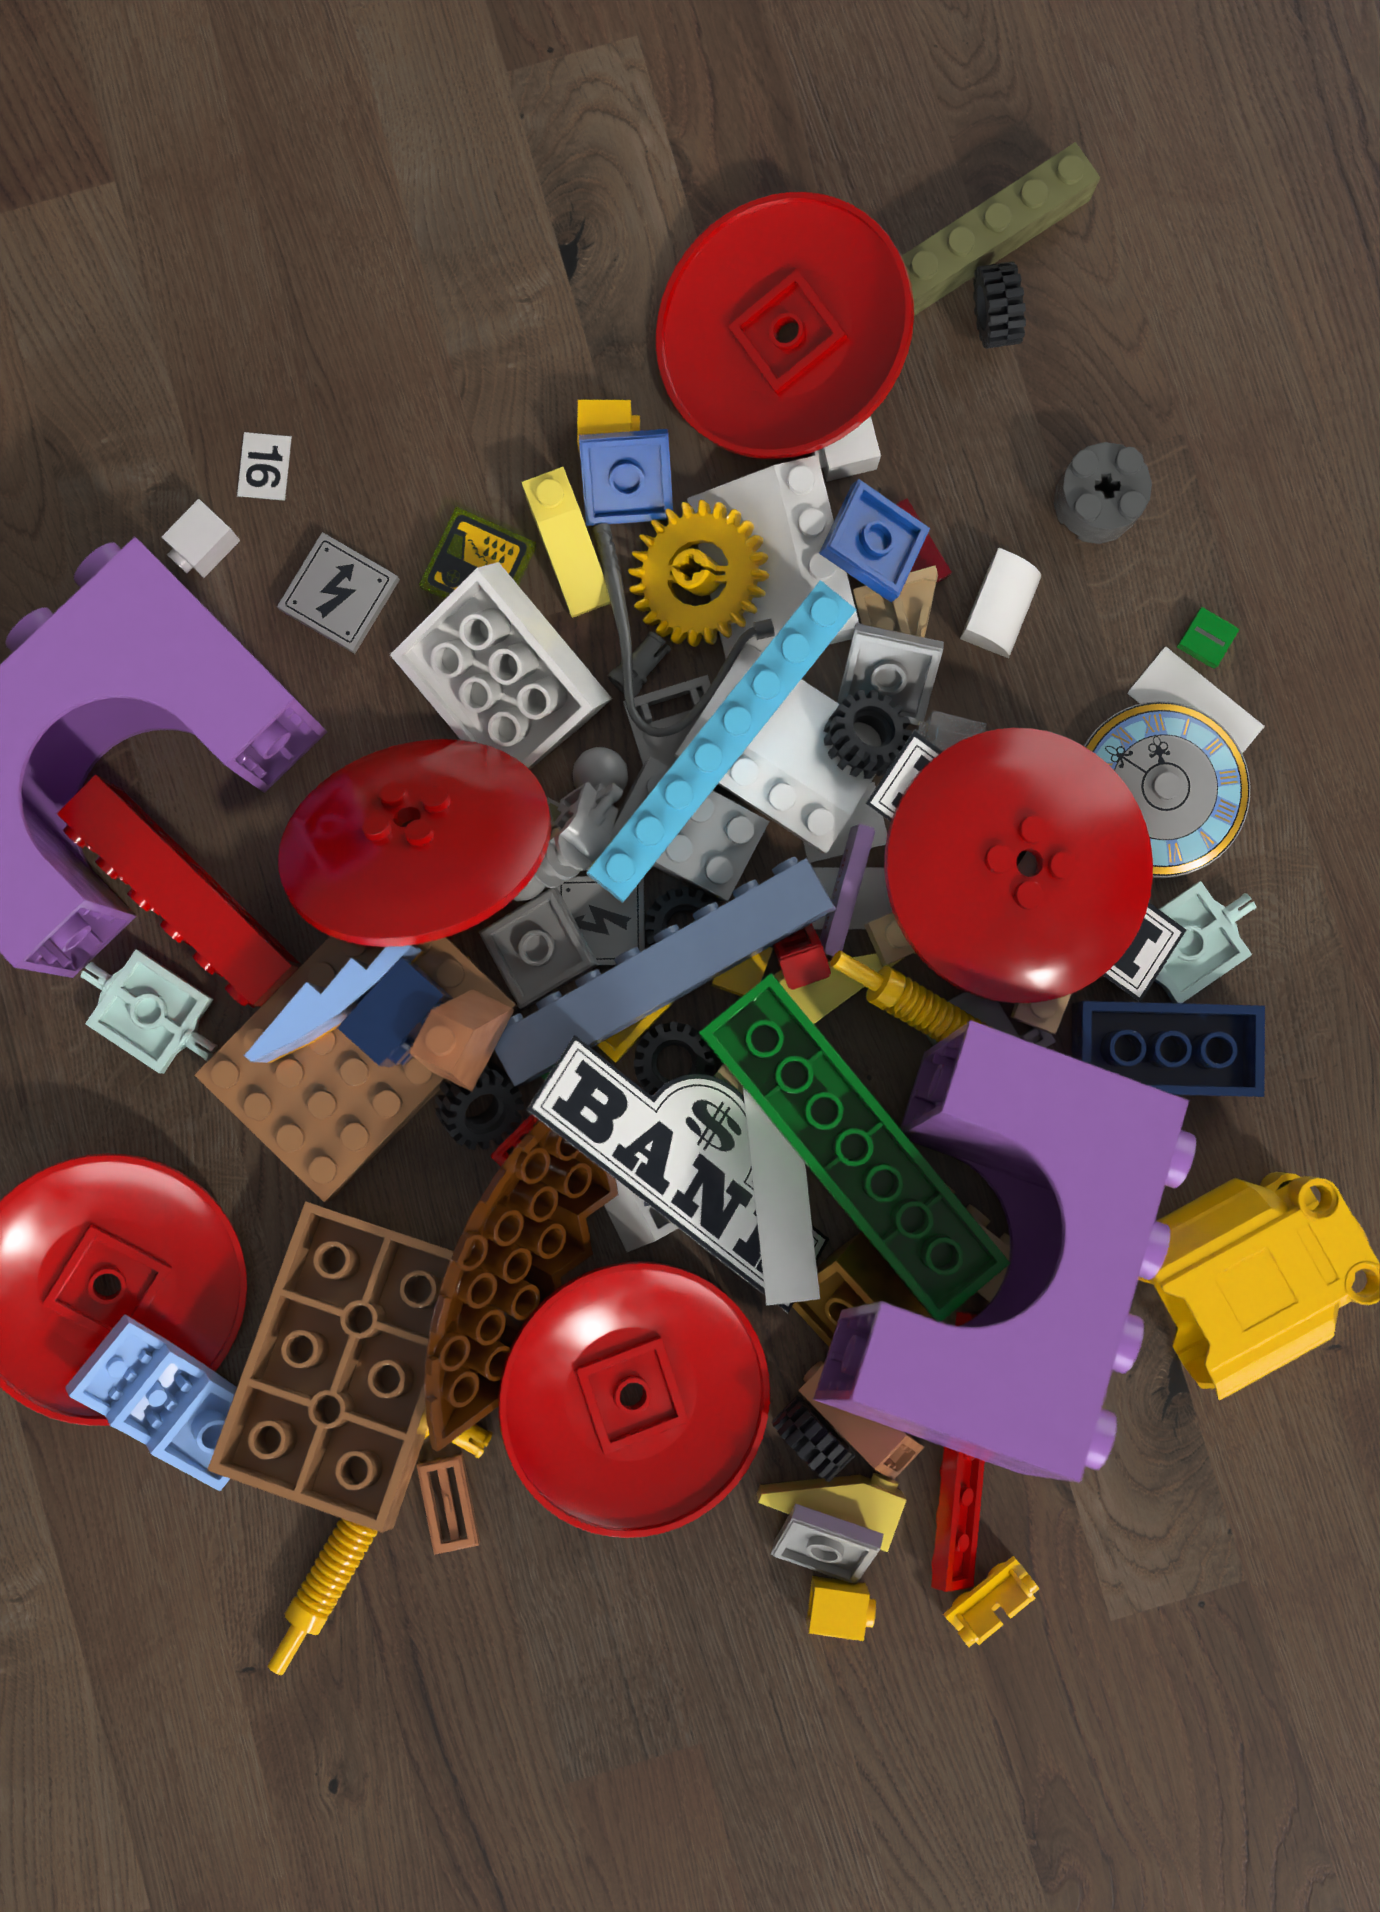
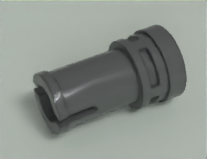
(644, 660)

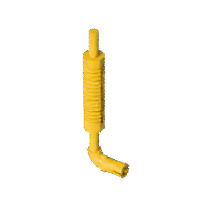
(905, 998)
(334, 1570)

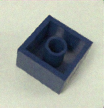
(393, 1013)

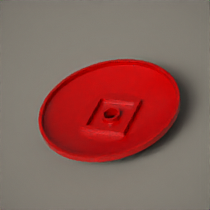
(771, 266)
(462, 859)
(958, 876)
(119, 1218)
(645, 1462)

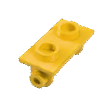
(1005, 1586)

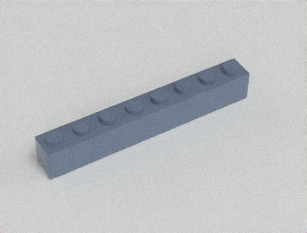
(666, 970)

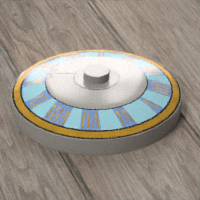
(1183, 779)

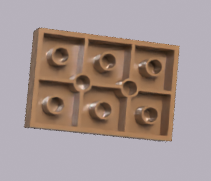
(329, 1101)
(338, 1371)

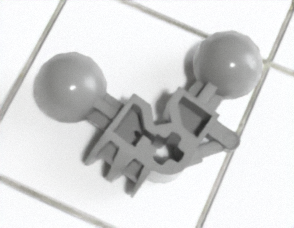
(584, 821)

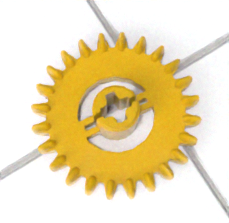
(670, 560)

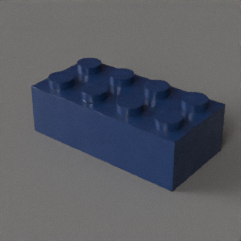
(1175, 1045)

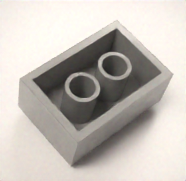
(711, 845)

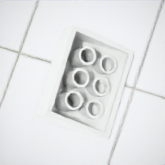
(793, 518)
(500, 669)
(787, 764)

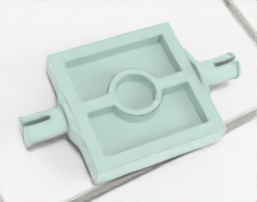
(1209, 944)
(149, 1011)

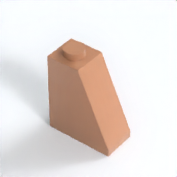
(461, 1037)
(880, 1445)

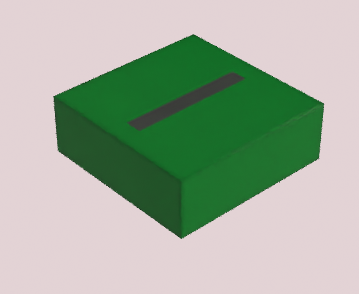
(1208, 638)

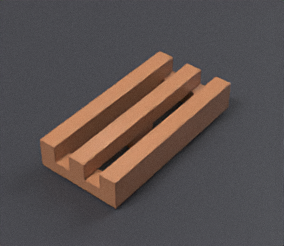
(441, 1465)

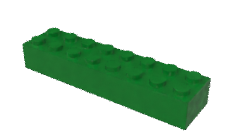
(854, 1148)

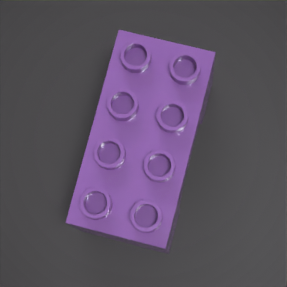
(106, 666)
(1080, 1184)

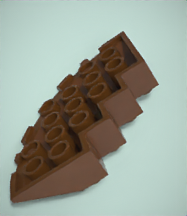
(504, 1266)

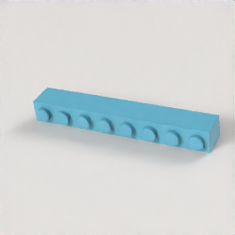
(721, 741)

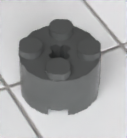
(1116, 471)

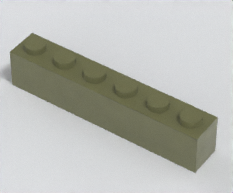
(1000, 225)

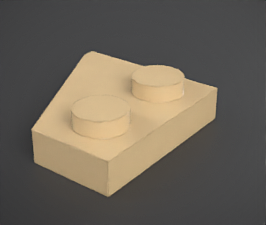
(905, 614)

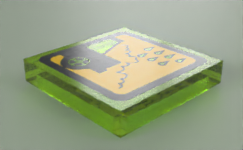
(470, 544)

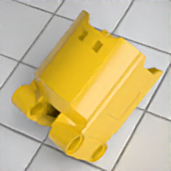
(1260, 1276)

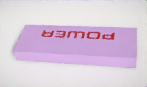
(846, 888)

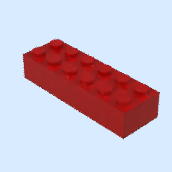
(178, 890)

